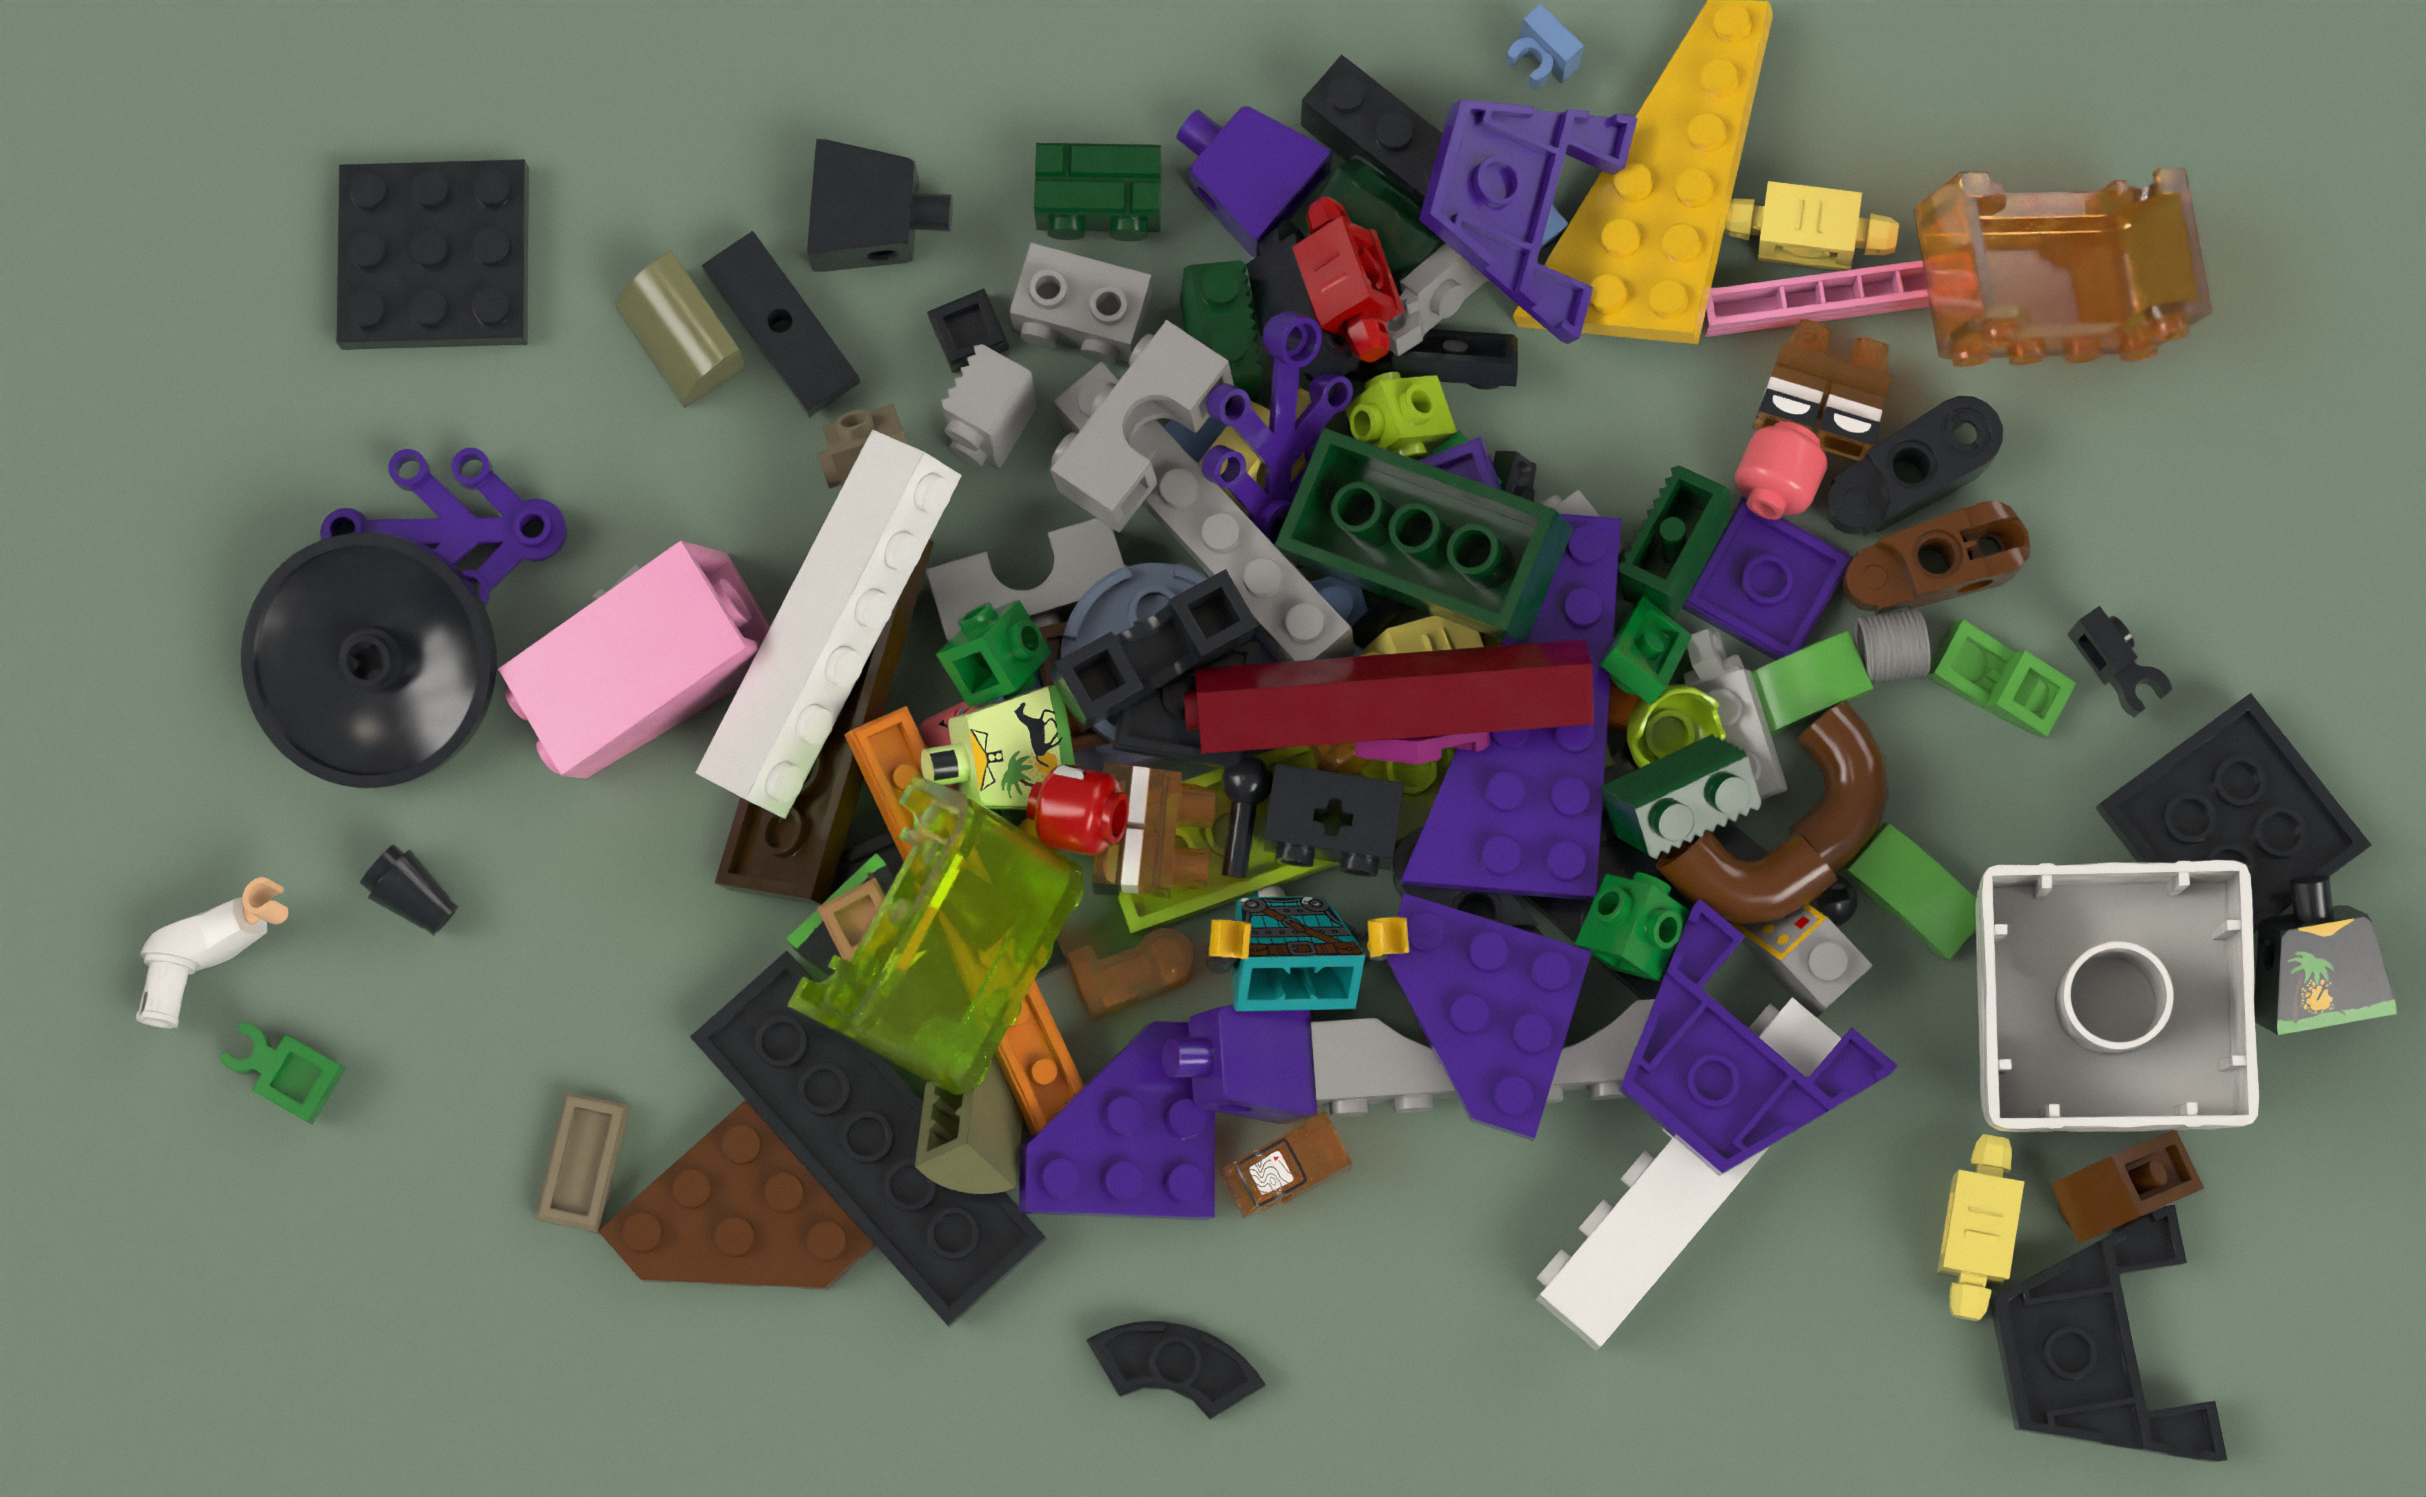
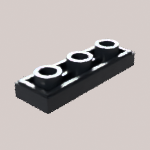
(761, 297)

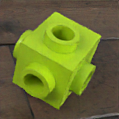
(1402, 414)

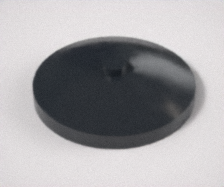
(368, 659)

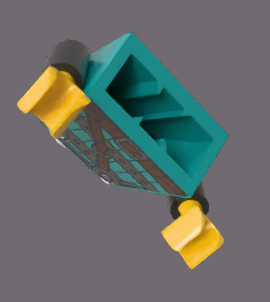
(1297, 952)

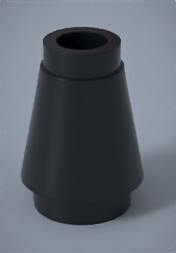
(409, 890)

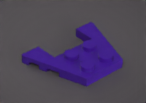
(1497, 191)
(1716, 1078)

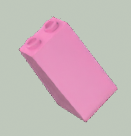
(637, 660)

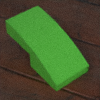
(2000, 680)
(1811, 682)
(1916, 889)

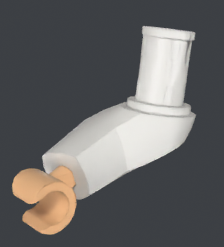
(201, 944)

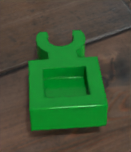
(290, 1075)

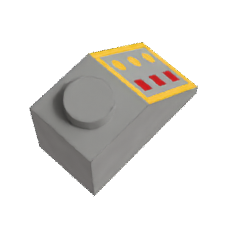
(1807, 956)

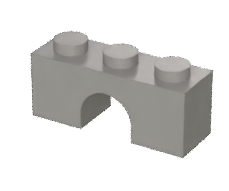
(1165, 379)
(1080, 556)

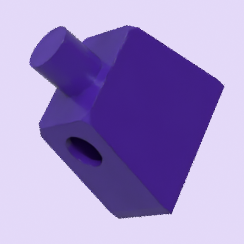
(1252, 171)
(1248, 1063)

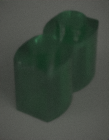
(1380, 205)

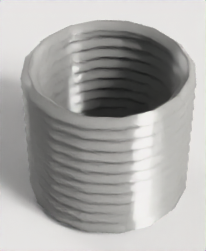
(1893, 646)

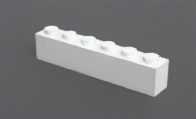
(828, 623)
(1663, 1207)

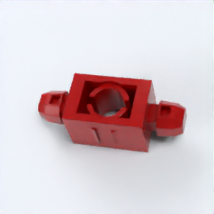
(1348, 279)

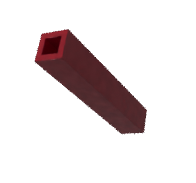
(1391, 696)

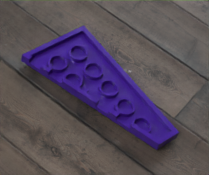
(1531, 802)

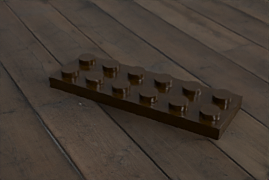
(801, 853)

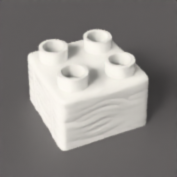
(2116, 996)

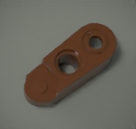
(1892, 578)

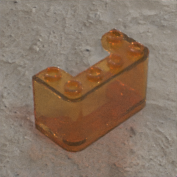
(2060, 269)

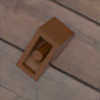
(2126, 1186)

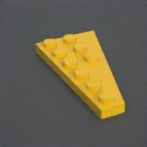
(1659, 223)

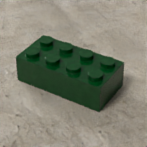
(1424, 537)

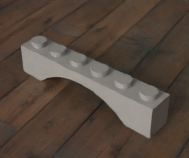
(1289, 611)
(1373, 1064)

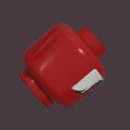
(1078, 809)

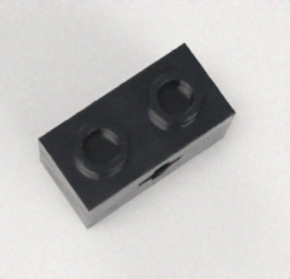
(1306, 795)

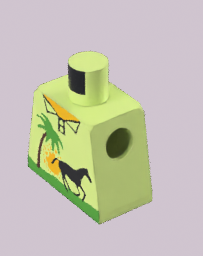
(1003, 748)

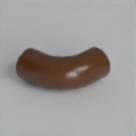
(1853, 783)
(1744, 888)

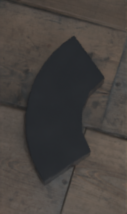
(1177, 1360)

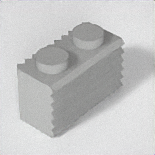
(988, 408)

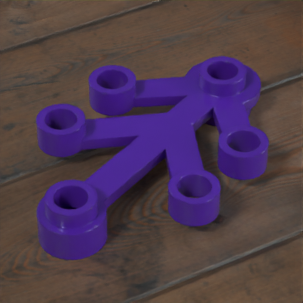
(1293, 344)
(457, 528)

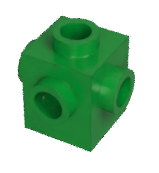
(994, 653)
(1633, 925)

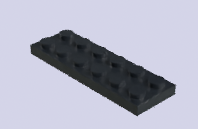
(859, 1138)

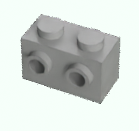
(1080, 304)

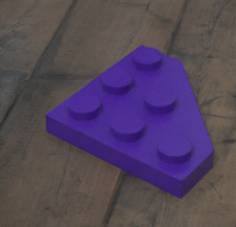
(1490, 1008)
(1125, 1143)

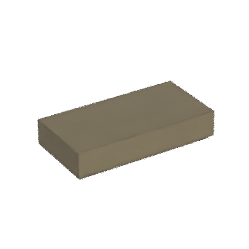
(583, 1162)

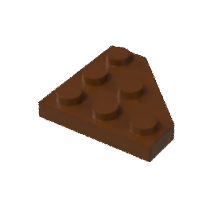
(738, 1216)

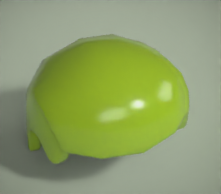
(1671, 722)

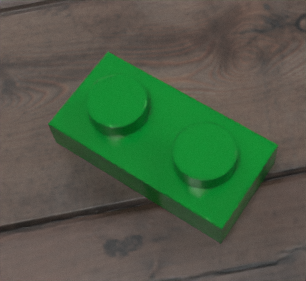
(1645, 651)

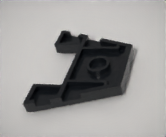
(2074, 1355)

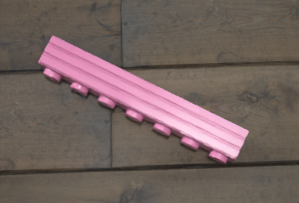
(1815, 298)

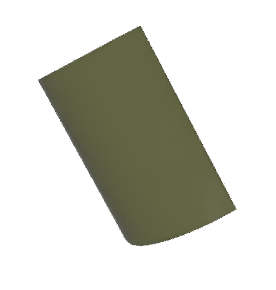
(679, 330)
(971, 1137)

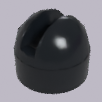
(1839, 911)

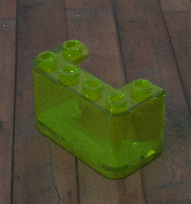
(949, 942)

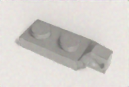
(1430, 294)
(1738, 709)

